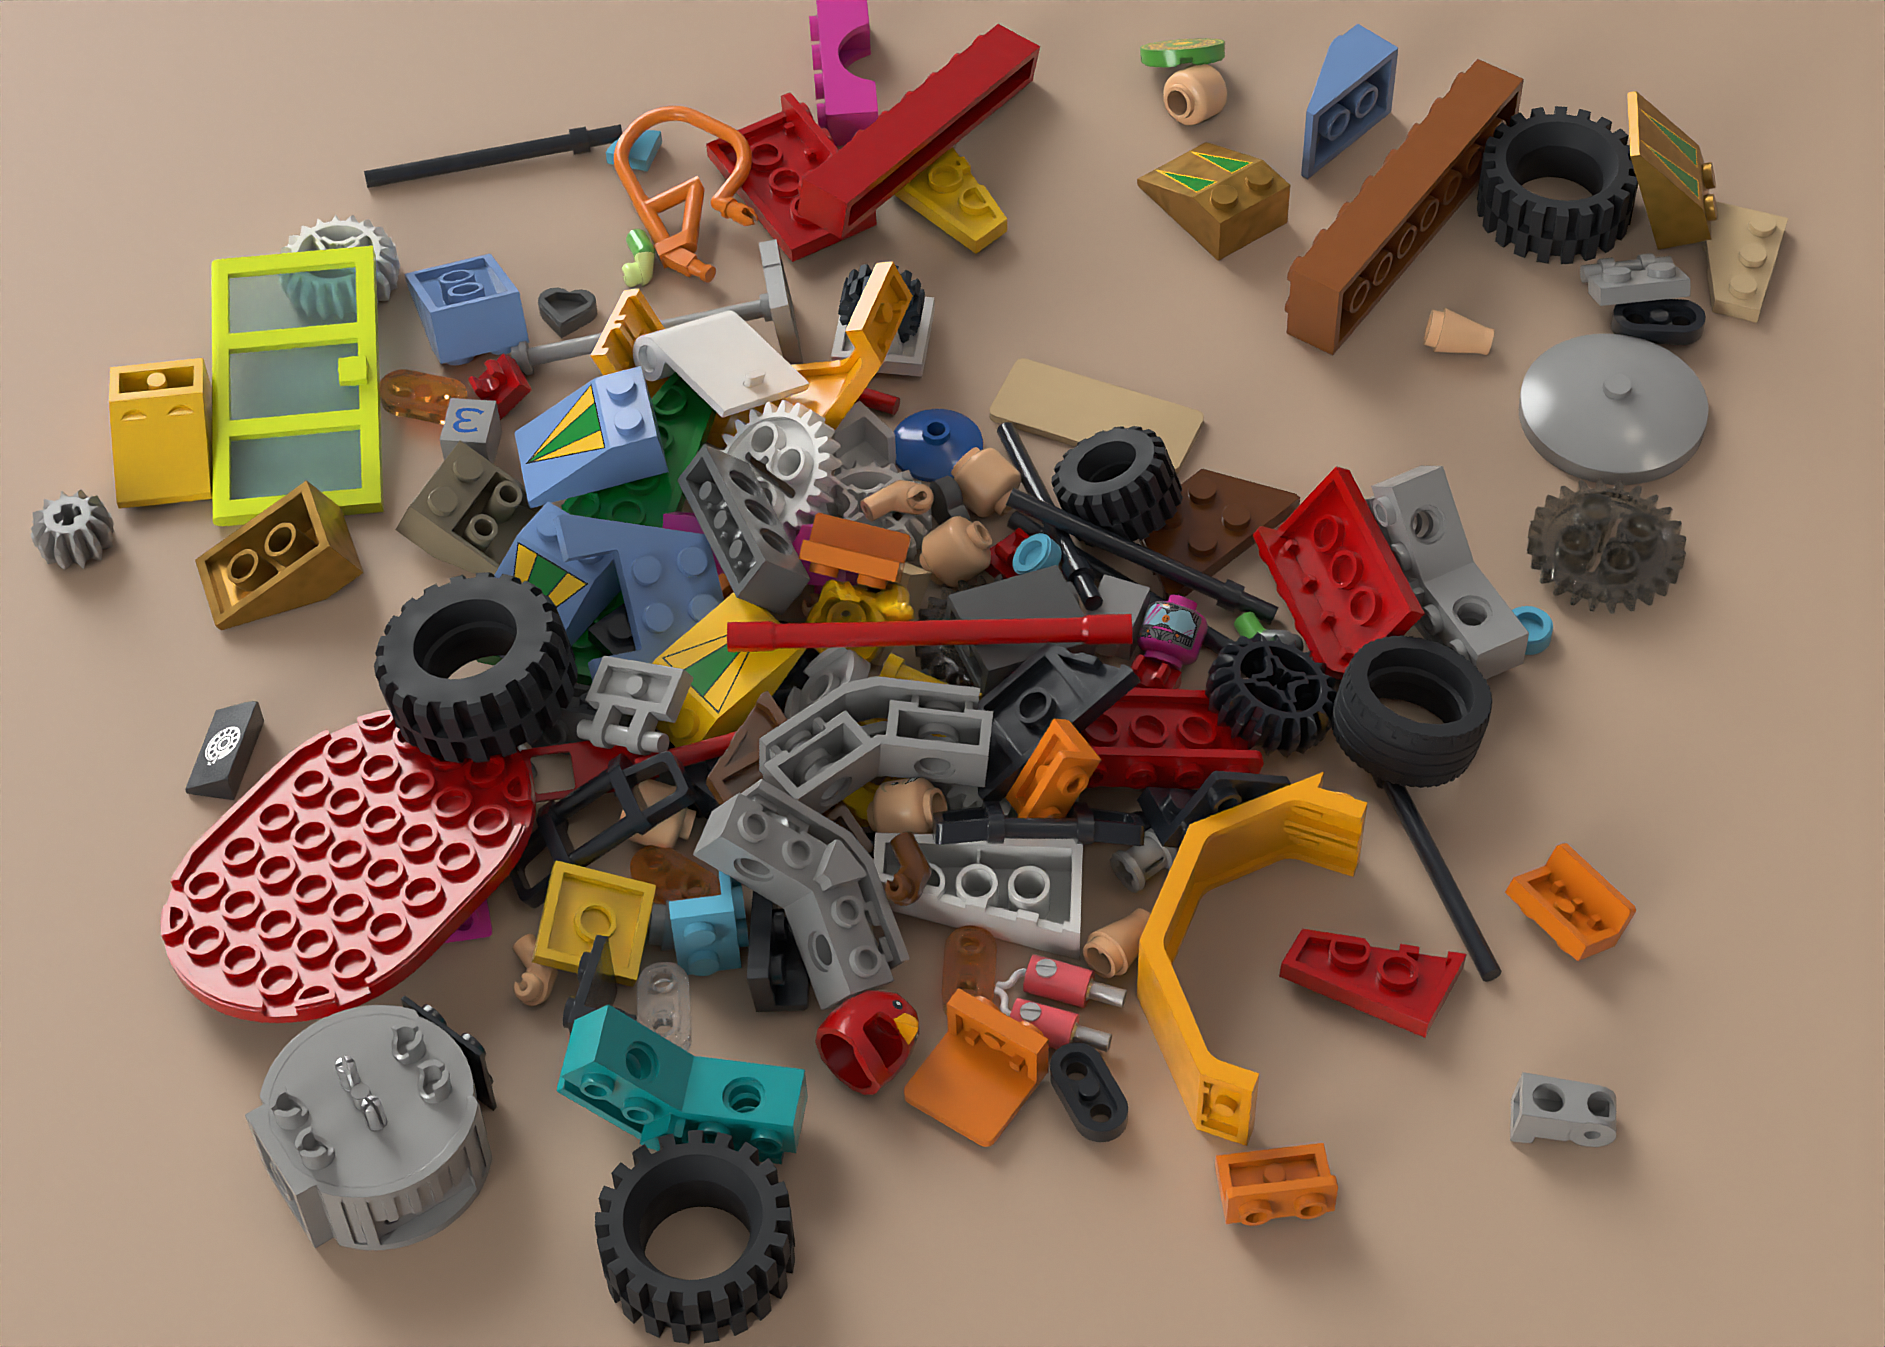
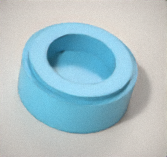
(1036, 553)
(1538, 625)

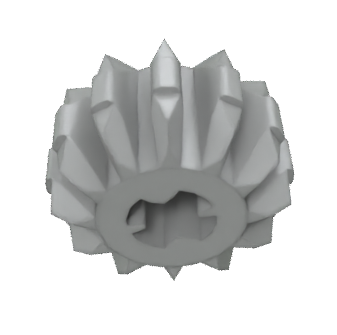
(72, 529)

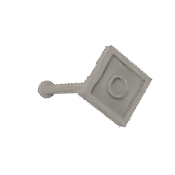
(773, 306)

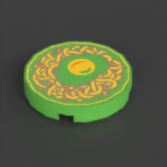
(1182, 51)

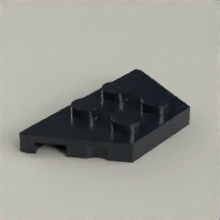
(1044, 689)

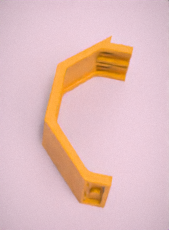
(832, 384)
(1284, 824)

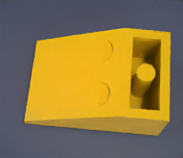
(161, 432)

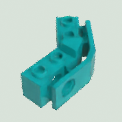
(663, 1090)

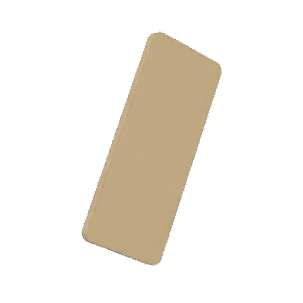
(1076, 407)

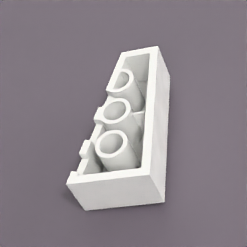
(1013, 889)

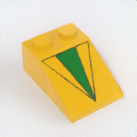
(723, 681)

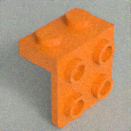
(979, 1069)

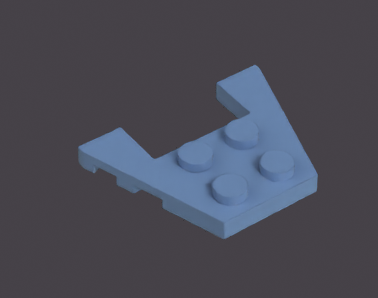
(662, 573)

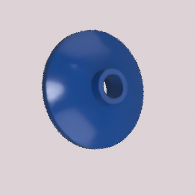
(933, 442)

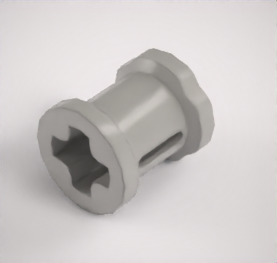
(1142, 862)

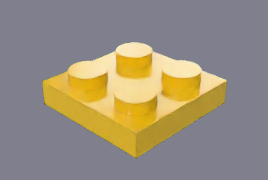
(590, 904)

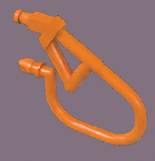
(679, 250)

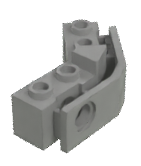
(1434, 554)
(828, 755)
(818, 879)

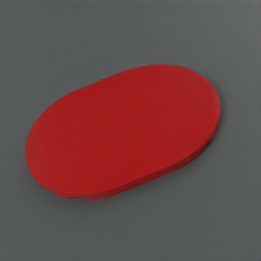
(342, 873)

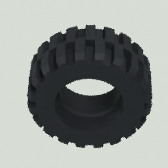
(491, 709)

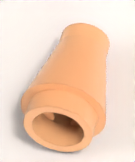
(1456, 334)
(1115, 946)

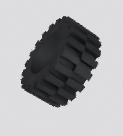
(1564, 149)
(684, 1179)

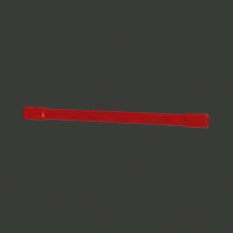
(769, 636)

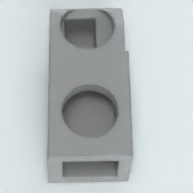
(1562, 1111)

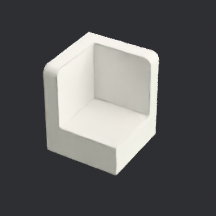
(864, 439)

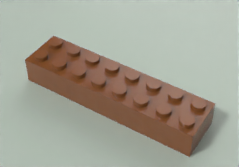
(1398, 209)

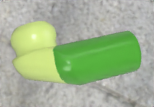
(644, 254)

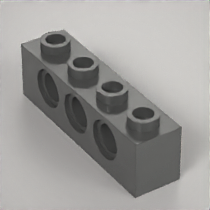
(743, 530)

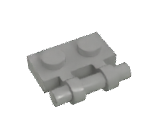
(1634, 280)
(638, 690)

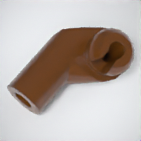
(913, 873)

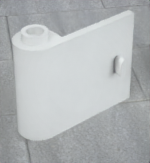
(720, 362)

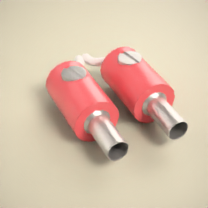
(1063, 984)

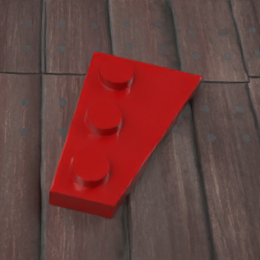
(1379, 981)

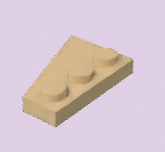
(1742, 259)

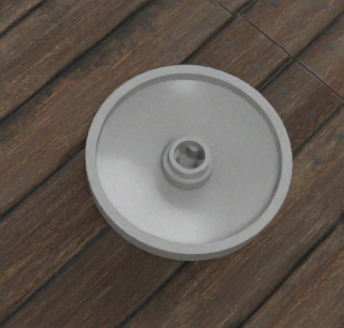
(1613, 409)

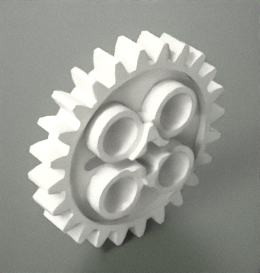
(796, 450)

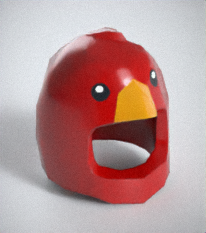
(868, 1039)

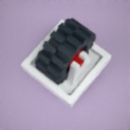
(911, 341)

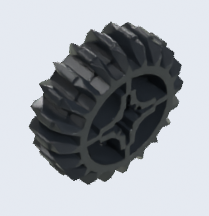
(1267, 702)

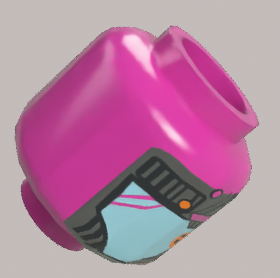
(1172, 632)

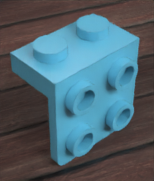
(710, 929)

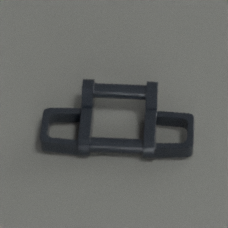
(639, 818)
(1081, 824)

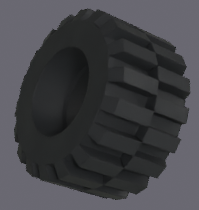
(1119, 482)

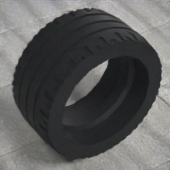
(1397, 746)

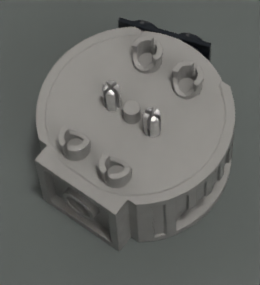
(376, 1125)

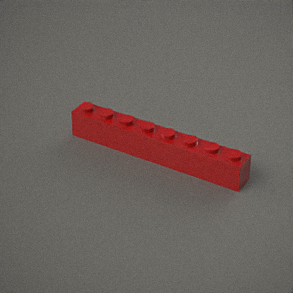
(916, 131)

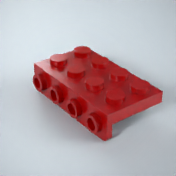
(781, 154)
(1338, 573)
(1164, 742)

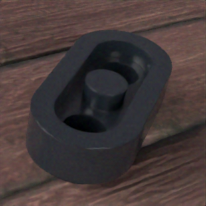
(1660, 321)
(1092, 1095)

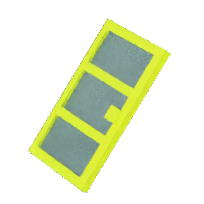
(295, 381)

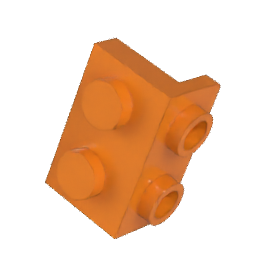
(855, 547)
(1054, 773)
(1573, 903)
(1276, 1184)

